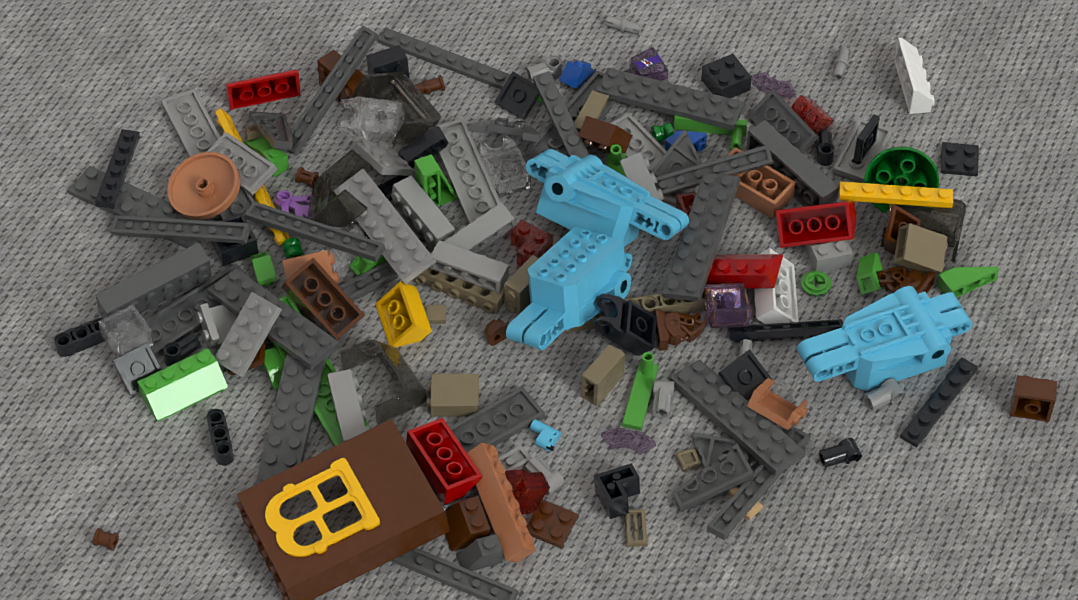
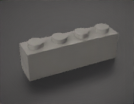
(637, 171)
(421, 211)
(483, 229)
(470, 266)
(347, 404)

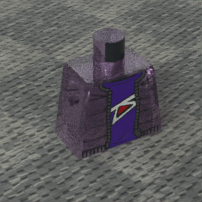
(648, 65)

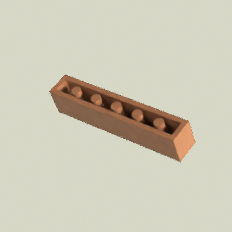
(501, 504)

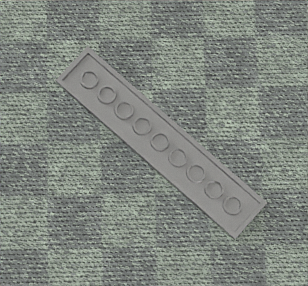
(198, 135)

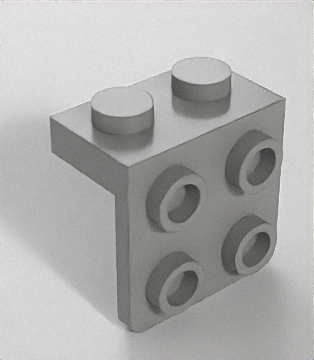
(215, 323)

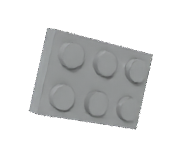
(383, 158)

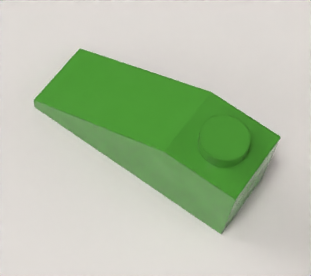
(273, 155)
(965, 279)

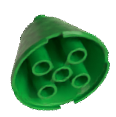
(903, 168)

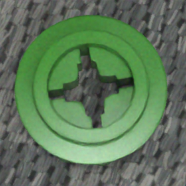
(821, 279)

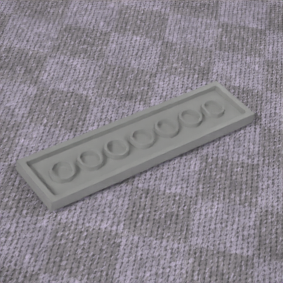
(467, 171)
(386, 226)

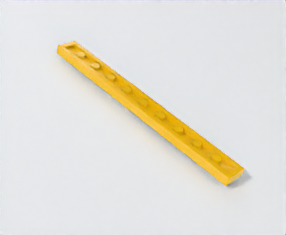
(262, 196)

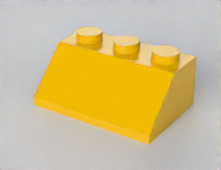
(403, 315)

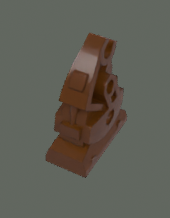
(899, 277)
(677, 327)

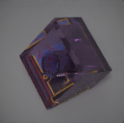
(727, 305)

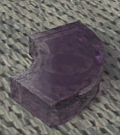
(766, 84)
(628, 439)

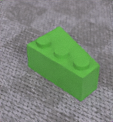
(433, 181)

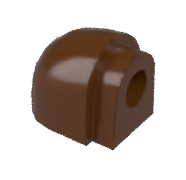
(495, 331)

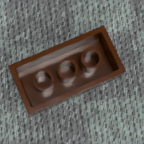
(322, 300)

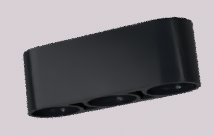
(426, 144)
(78, 338)
(217, 430)

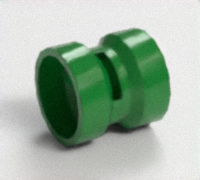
(662, 132)
(292, 248)

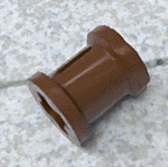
(306, 177)
(105, 539)

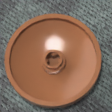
(203, 185)

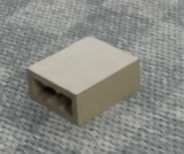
(920, 249)
(517, 288)
(602, 375)
(453, 395)

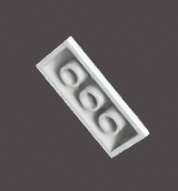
(913, 78)
(780, 302)

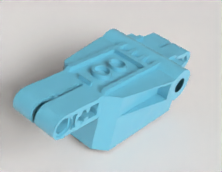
(600, 199)
(567, 284)
(888, 339)

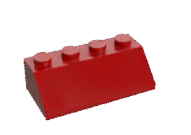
(263, 89)
(816, 224)
(749, 269)
(443, 460)

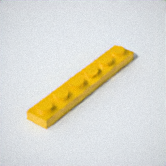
(896, 194)

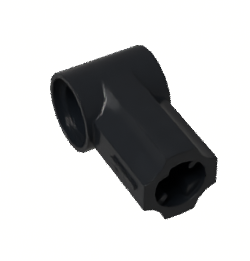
(825, 147)
(177, 351)
(845, 451)

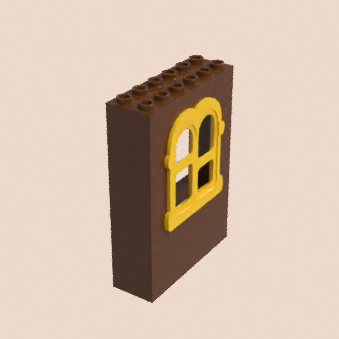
(387, 489)

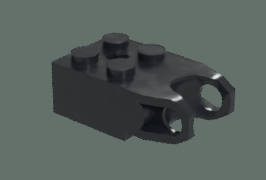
(626, 324)

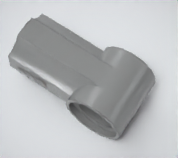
(552, 64)
(888, 392)
(662, 397)
(553, 477)

